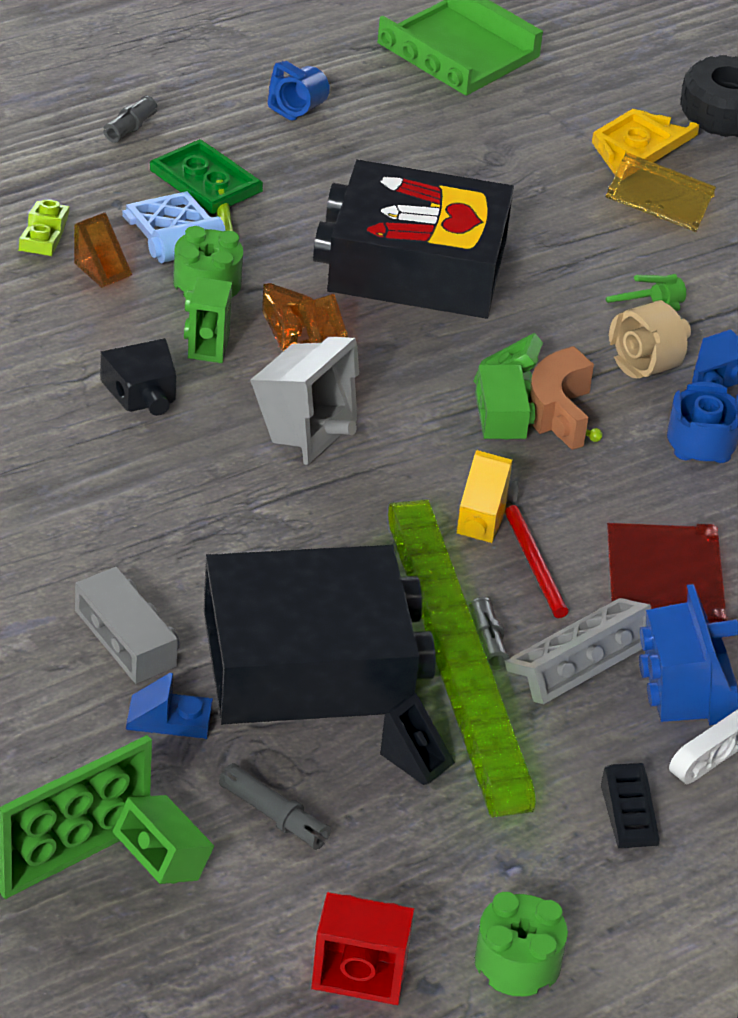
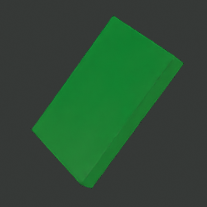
(198, 168)

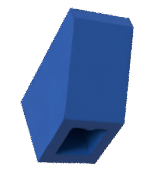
(718, 359)

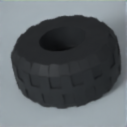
(711, 95)

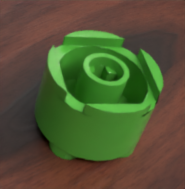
(209, 256)
(521, 943)

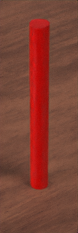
(536, 562)

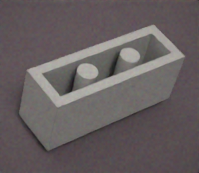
(126, 624)

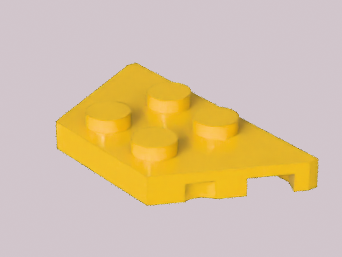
(640, 135)

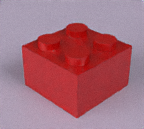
(362, 948)

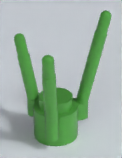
(667, 288)

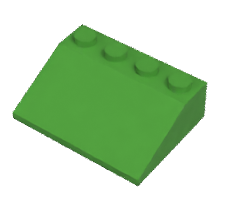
(69, 816)

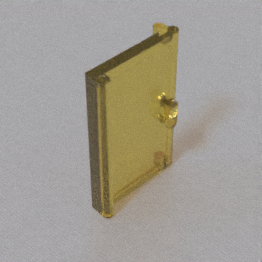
(680, 196)

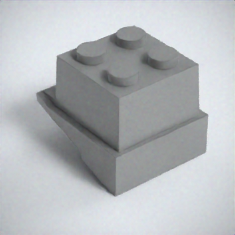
(310, 394)

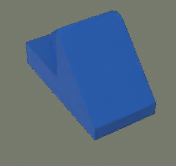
(161, 712)

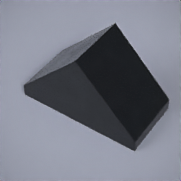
(414, 742)

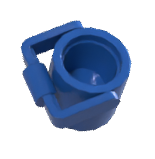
(297, 92)

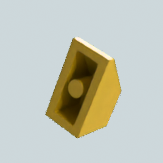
(484, 496)

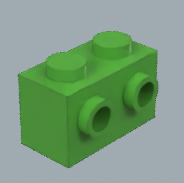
(208, 319)
(503, 402)
(163, 839)

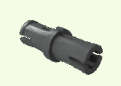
(130, 119)
(489, 631)

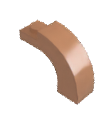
(553, 384)

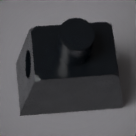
(140, 376)

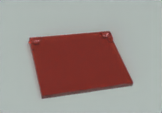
(659, 562)

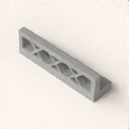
(581, 649)

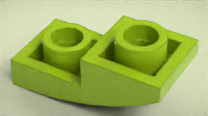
(44, 227)

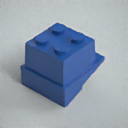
(688, 662)

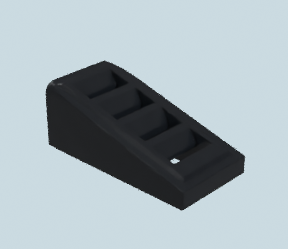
(628, 781)

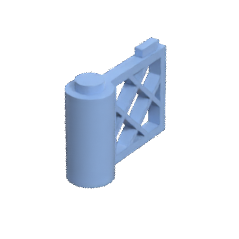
(163, 241)

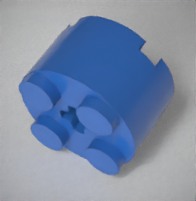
(704, 423)

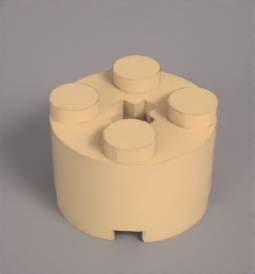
(649, 339)

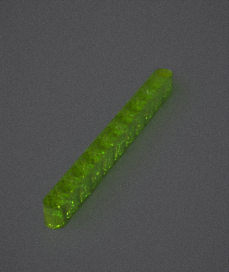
(462, 662)

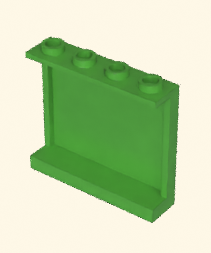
(463, 42)

